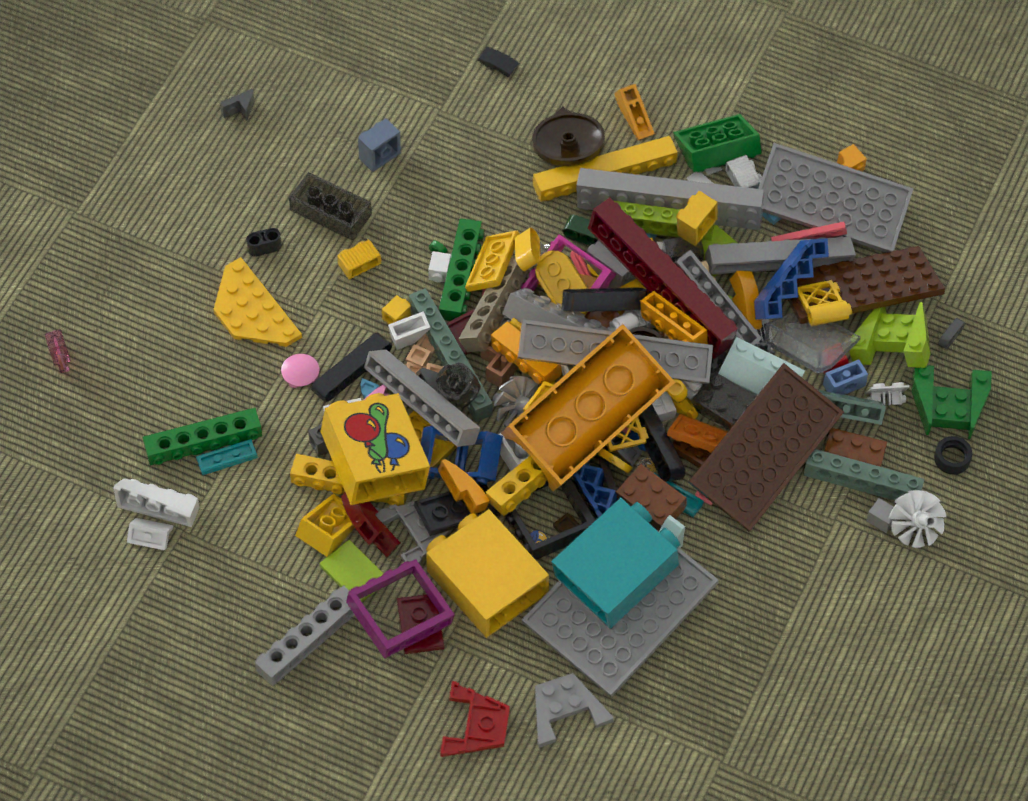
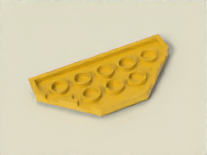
(250, 310)

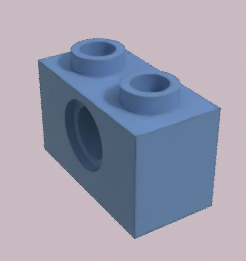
(846, 378)

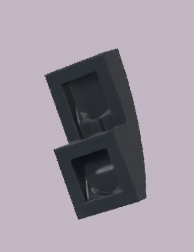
(495, 59)

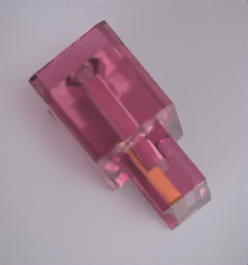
(58, 350)

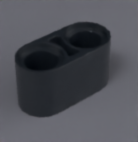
(266, 242)

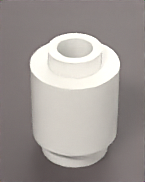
(629, 320)

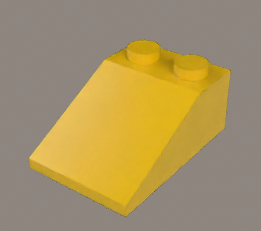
(325, 526)

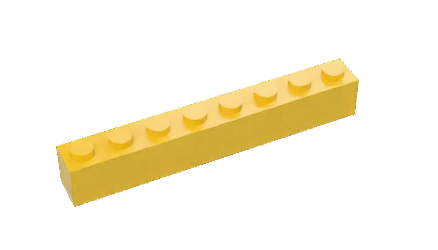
(629, 160)

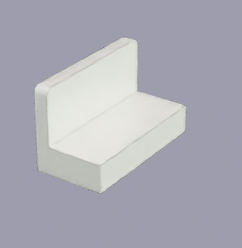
(149, 533)

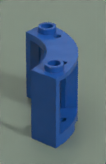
(489, 456)

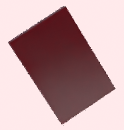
(414, 611)

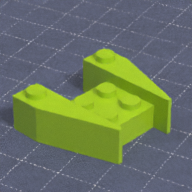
(893, 334)

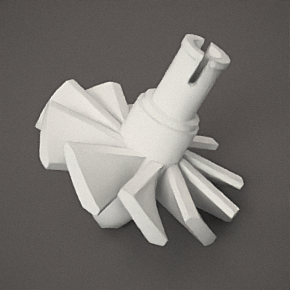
(920, 513)

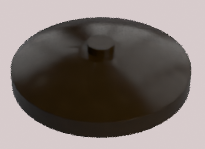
(568, 139)

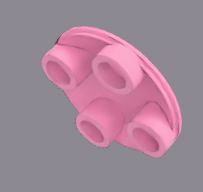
(300, 370)

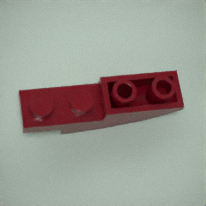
(369, 526)

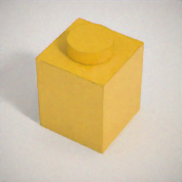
(396, 310)

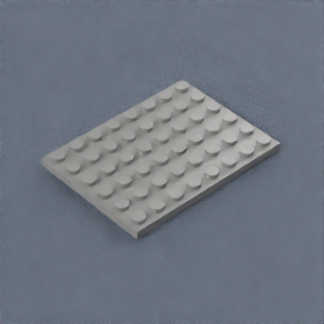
(617, 653)

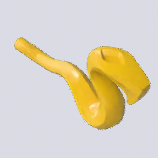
(679, 396)

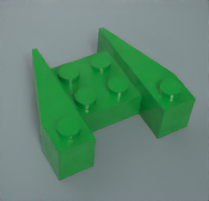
(950, 406)

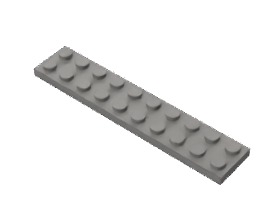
(571, 344)

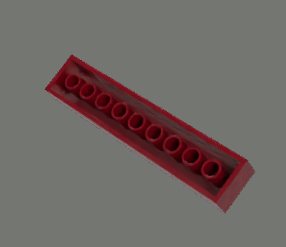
(659, 273)

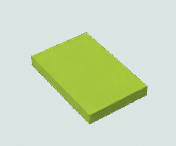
(350, 567)

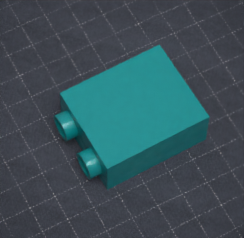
(617, 561)

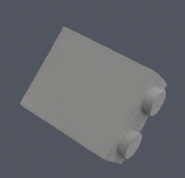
(605, 257)

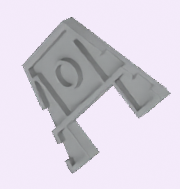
(415, 527)
(563, 699)

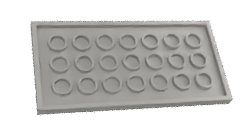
(827, 193)

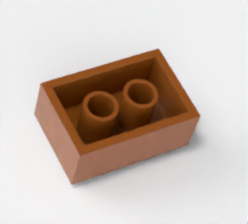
(653, 494)

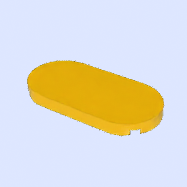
(556, 274)

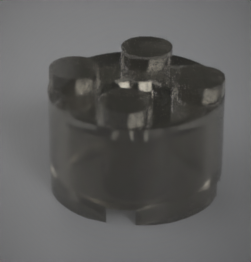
(457, 384)

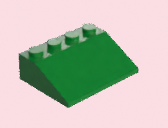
(718, 142)

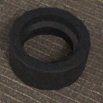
(953, 442)

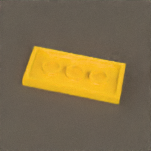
(492, 261)

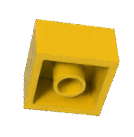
(697, 218)

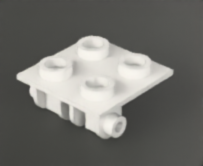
(895, 392)

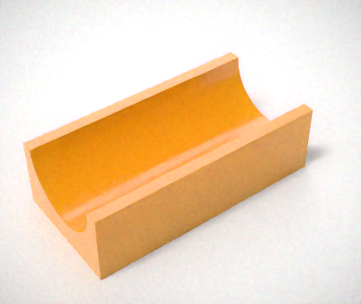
(589, 406)

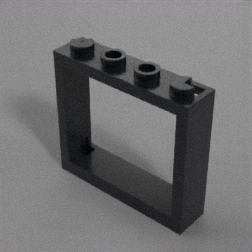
(560, 540)

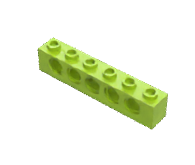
(656, 219)

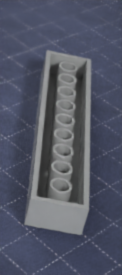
(736, 205)

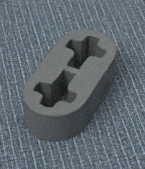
(951, 333)

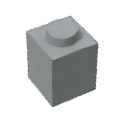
(879, 515)

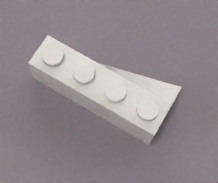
(156, 501)

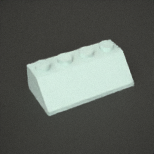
(751, 366)

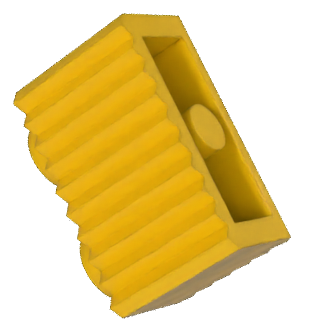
(359, 259)

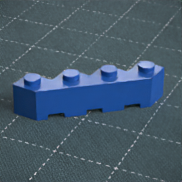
(784, 282)
(590, 482)

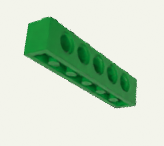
(466, 243)
(193, 432)

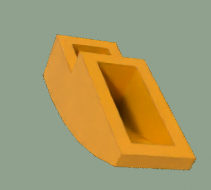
(746, 292)
(463, 487)

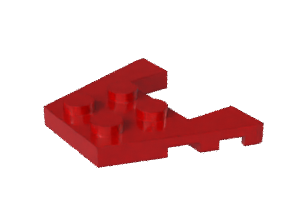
(485, 723)

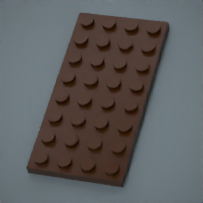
(875, 281)
(766, 447)

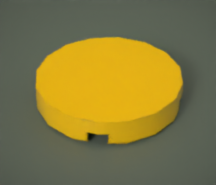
(615, 460)

